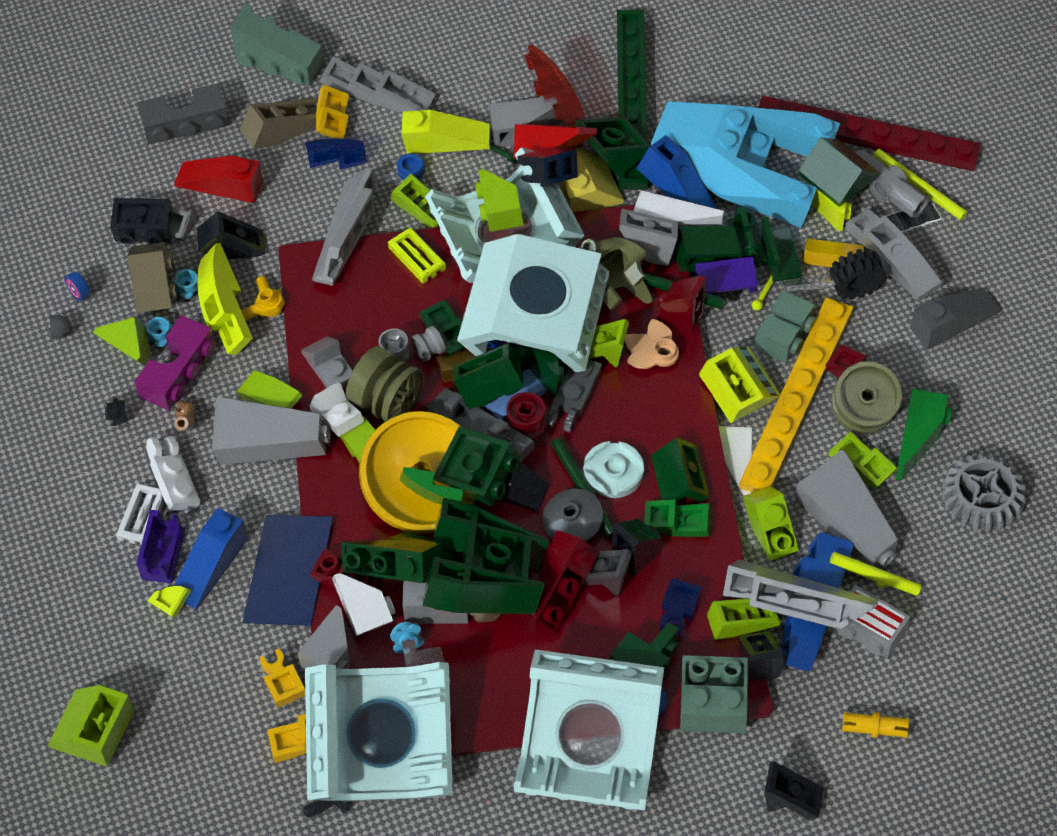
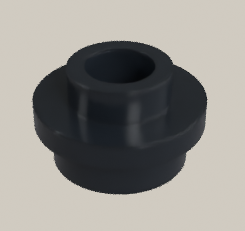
(115, 411)

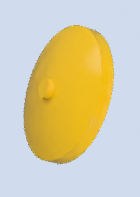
(408, 441)

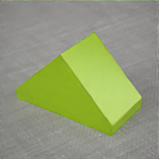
(128, 337)

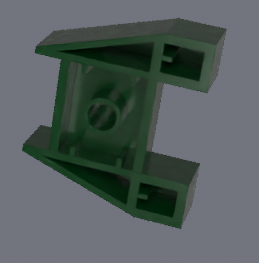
(493, 563)

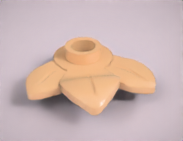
(647, 348)

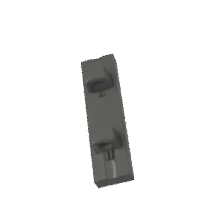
(452, 406)

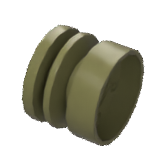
(384, 384)

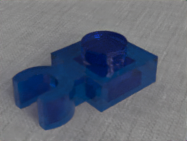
(679, 602)

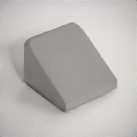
(181, 222)

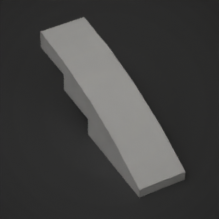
(378, 89)

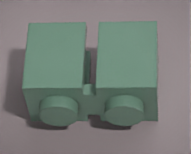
(783, 332)

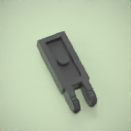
(574, 394)

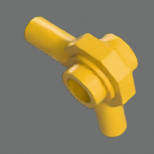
(268, 301)

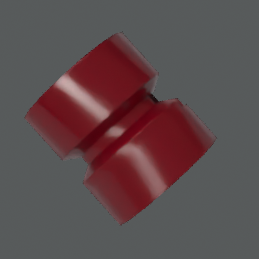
(527, 415)

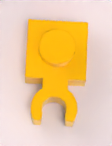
(282, 681)

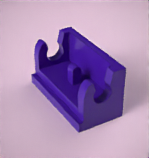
(728, 275)
(160, 548)

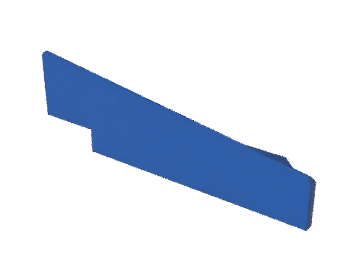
(802, 637)

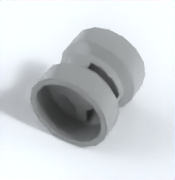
(395, 342)

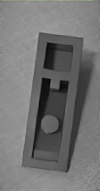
(951, 315)

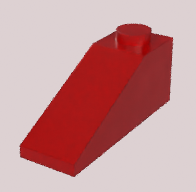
(544, 136)
(222, 176)

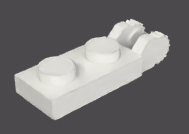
(172, 474)

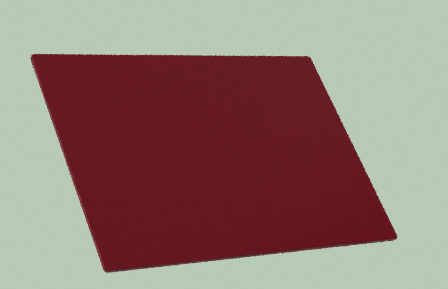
(627, 405)

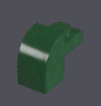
(658, 653)

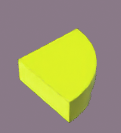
(170, 599)

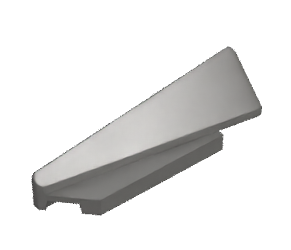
(347, 225)
(795, 595)

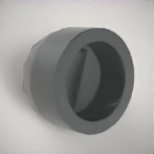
(59, 326)

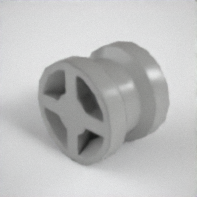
(428, 344)

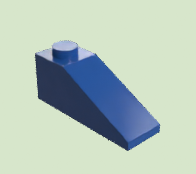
(211, 555)

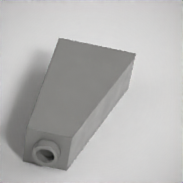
(265, 432)
(847, 510)

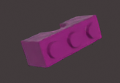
(167, 382)

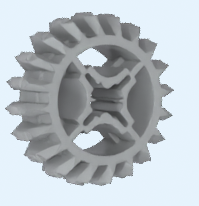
(991, 508)

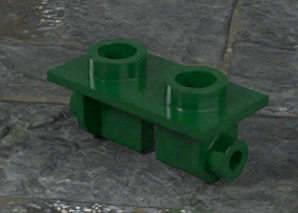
(748, 235)

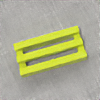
(438, 263)

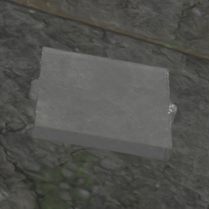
(807, 283)

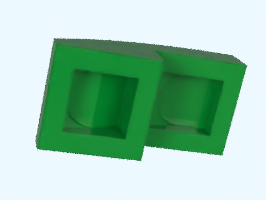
(422, 484)
(677, 519)

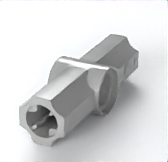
(894, 187)

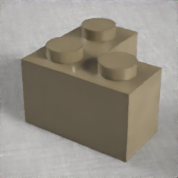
(150, 276)

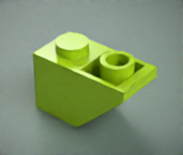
(501, 202)
(771, 522)

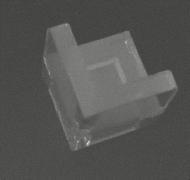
(421, 657)

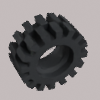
(858, 274)

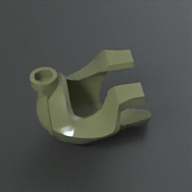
(624, 263)

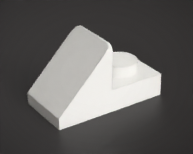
(336, 410)

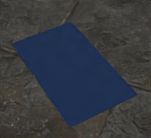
(281, 577)

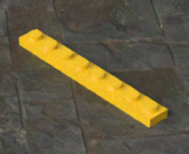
(796, 396)

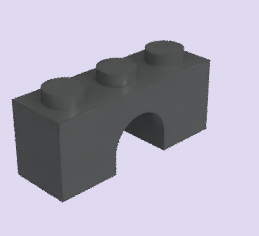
(165, 123)

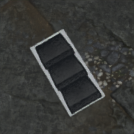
(905, 222)

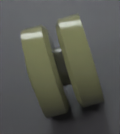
(861, 381)

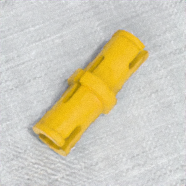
(875, 724)

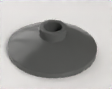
(585, 521)

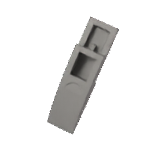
(896, 252)

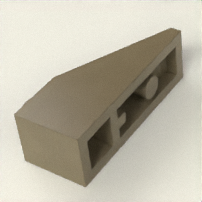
(278, 121)

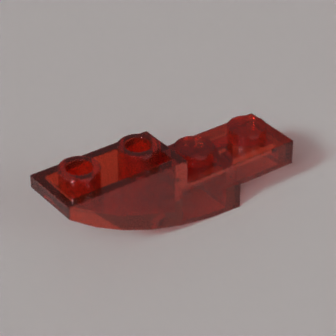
(554, 85)

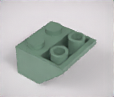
(714, 694)

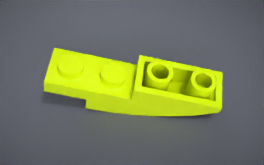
(218, 302)

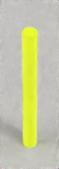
(923, 186)

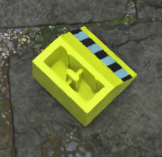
(738, 382)

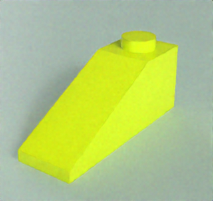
(441, 132)

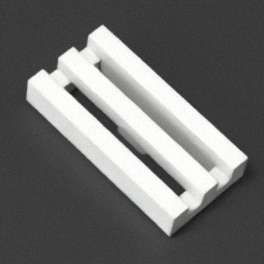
(134, 536)

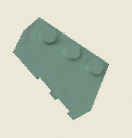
(274, 50)

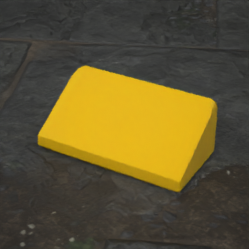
(826, 252)

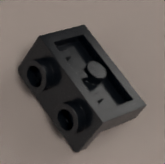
(141, 220)

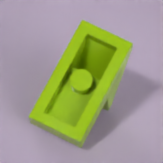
(609, 341)

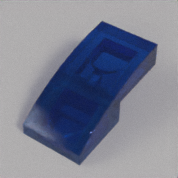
(343, 151)

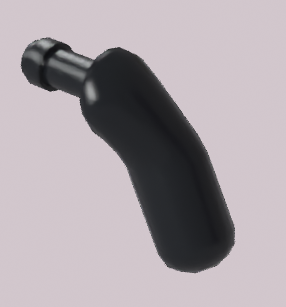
(320, 806)

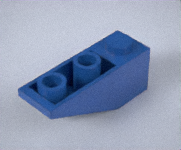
(673, 173)

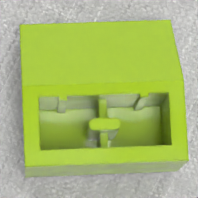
(93, 724)

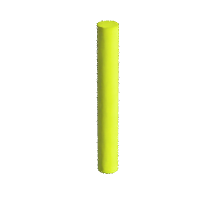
(875, 573)

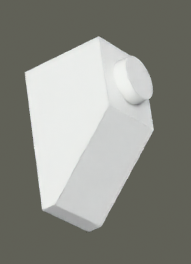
(363, 604)

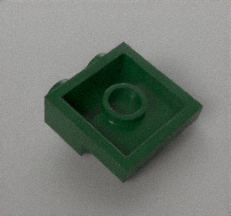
(477, 465)

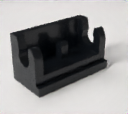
(550, 165)

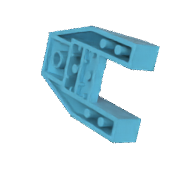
(732, 145)

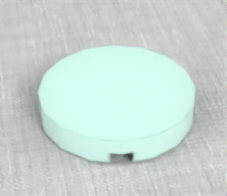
(613, 469)

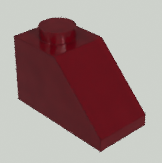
(683, 303)

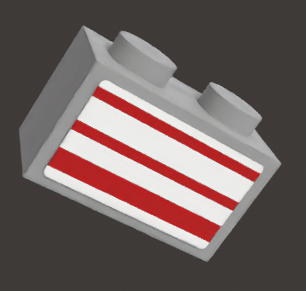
(879, 628)

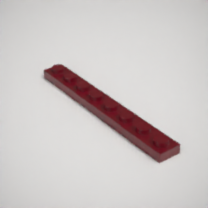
(891, 137)

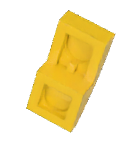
(331, 112)
(288, 740)

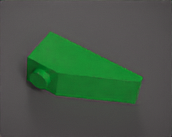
(923, 427)

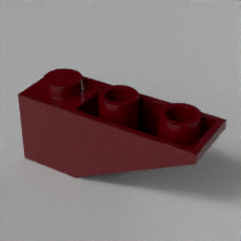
(563, 572)

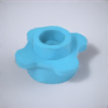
(184, 277)
(156, 325)
(404, 632)

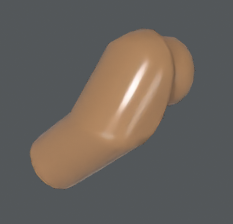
(186, 415)

